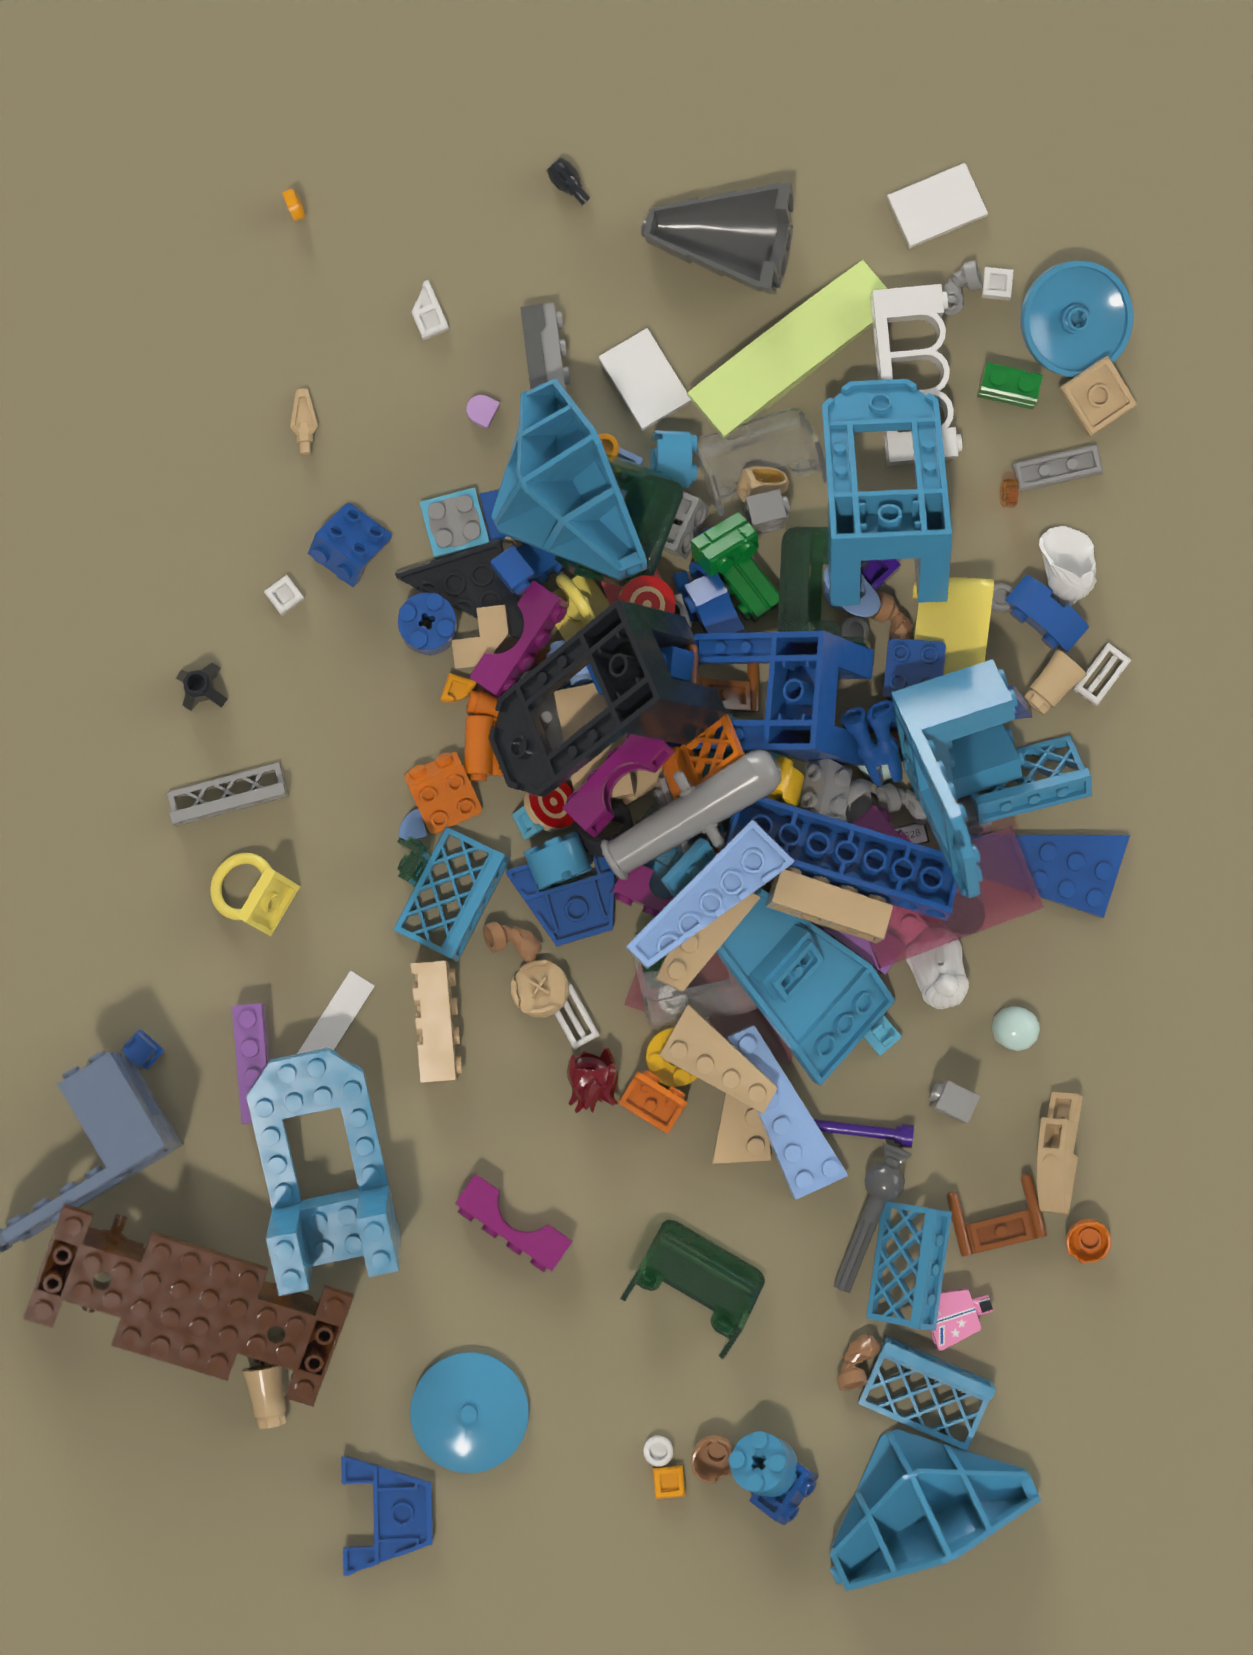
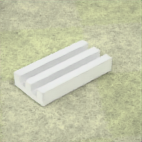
(1087, 694)
(584, 1039)

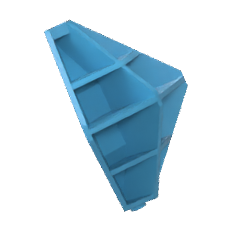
(563, 490)
(923, 1508)

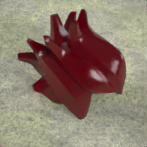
(592, 1079)

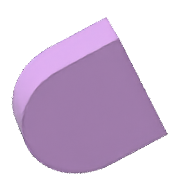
(482, 410)

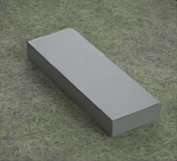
(1057, 468)

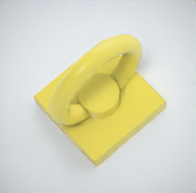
(584, 602)
(266, 900)

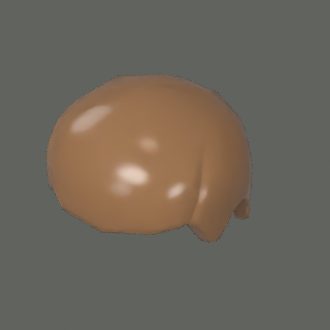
(711, 1458)

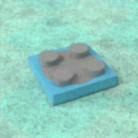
(454, 522)

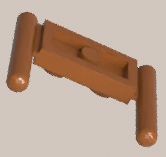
(735, 695)
(1000, 1230)

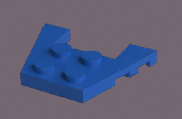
(573, 909)
(400, 1514)

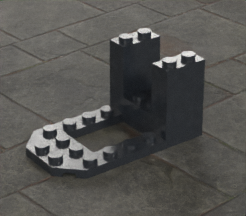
(636, 685)

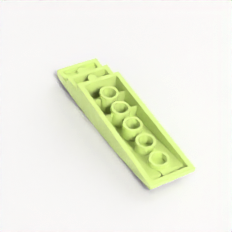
(788, 351)

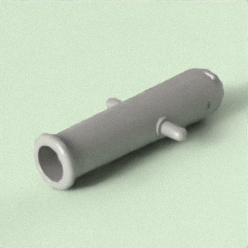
(694, 812)

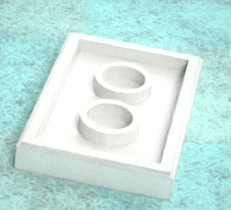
(937, 205)
(644, 379)

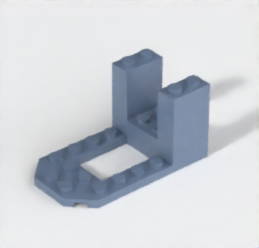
(121, 1124)

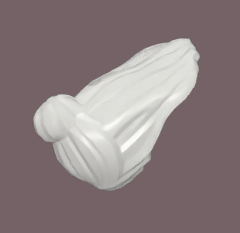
(1068, 563)
(941, 975)

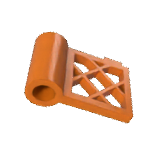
(478, 752)
(691, 766)

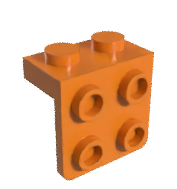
(443, 792)
(653, 1102)

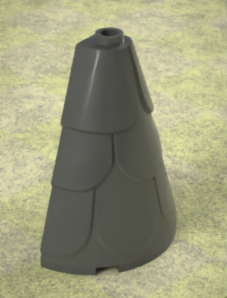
(730, 233)

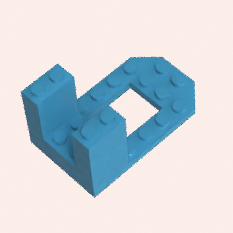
(887, 521)
(954, 748)
(332, 1224)

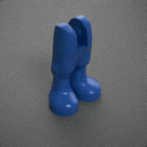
(872, 753)

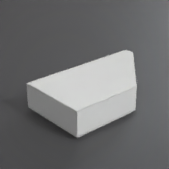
(428, 313)

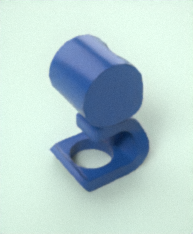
(141, 1048)

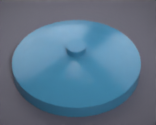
(1076, 317)
(469, 1412)

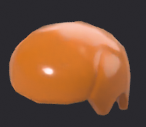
(1088, 1241)

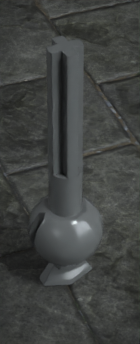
(884, 1184)

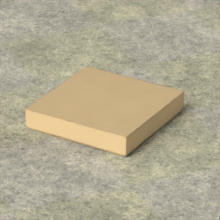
(1097, 396)

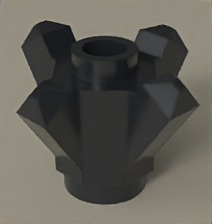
(200, 686)

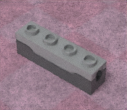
(543, 344)

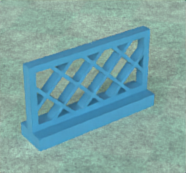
(1037, 794)
(474, 905)
(927, 1267)
(935, 1369)

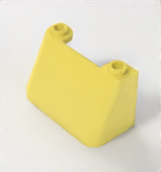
(959, 622)

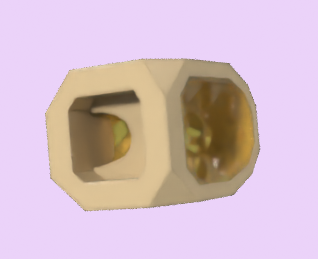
(761, 480)

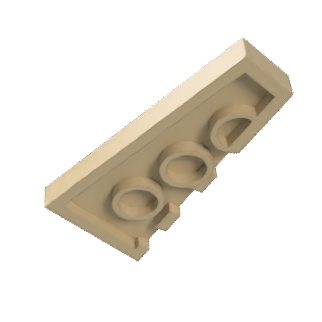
(691, 956)
(712, 1058)
(740, 1134)

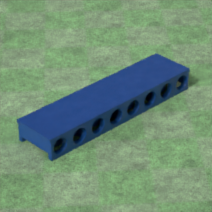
(855, 857)

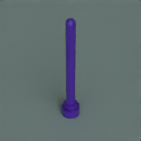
(901, 1134)

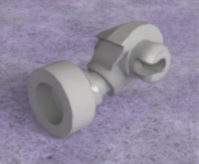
(967, 277)
(891, 799)

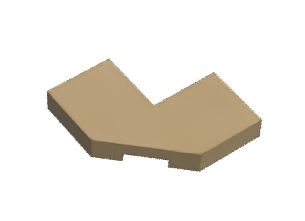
(493, 631)

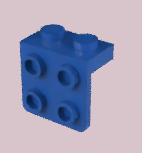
(348, 543)
(912, 663)

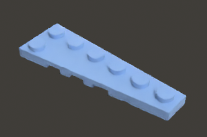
(727, 880)
(793, 1134)

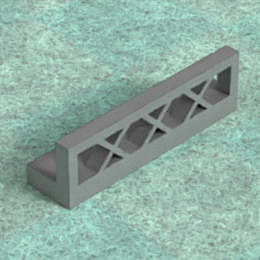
(227, 804)

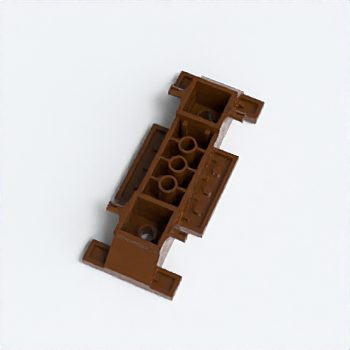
(187, 1303)

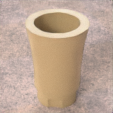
(1054, 682)
(266, 1394)

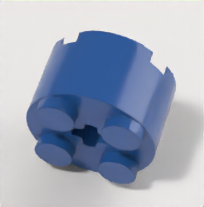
(430, 607)

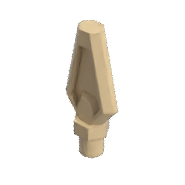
(303, 421)

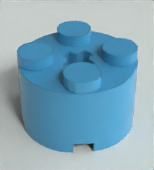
(674, 456)
(558, 860)
(777, 1457)

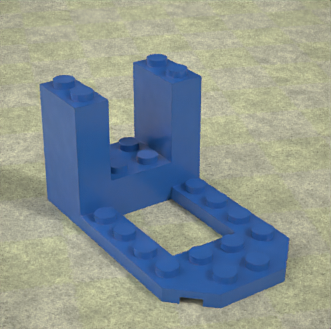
(799, 691)

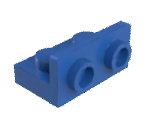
(785, 1507)

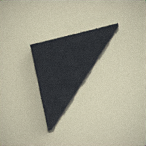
(468, 583)

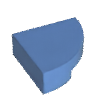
(413, 826)

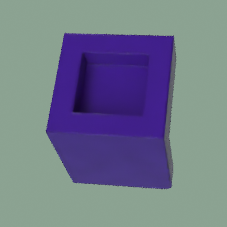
(880, 571)

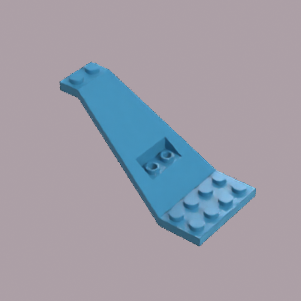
(797, 975)

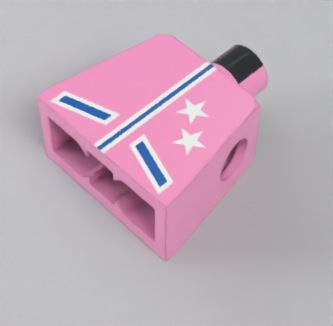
(958, 1317)

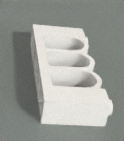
(910, 304)

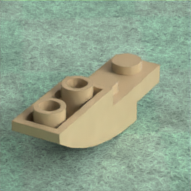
(1055, 1152)

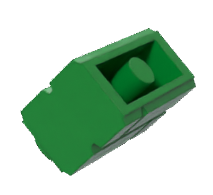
(1009, 385)
(724, 544)
(751, 589)

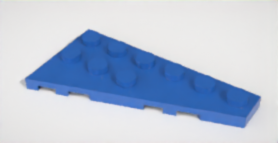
(1074, 868)

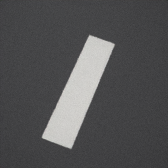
(338, 1014)

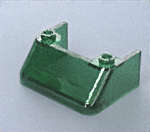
(652, 505)
(801, 583)
(702, 1273)

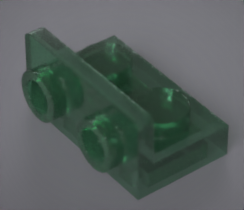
(412, 866)

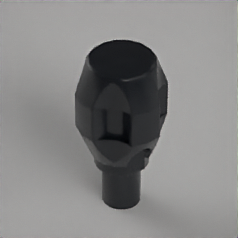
(567, 179)

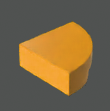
(457, 688)

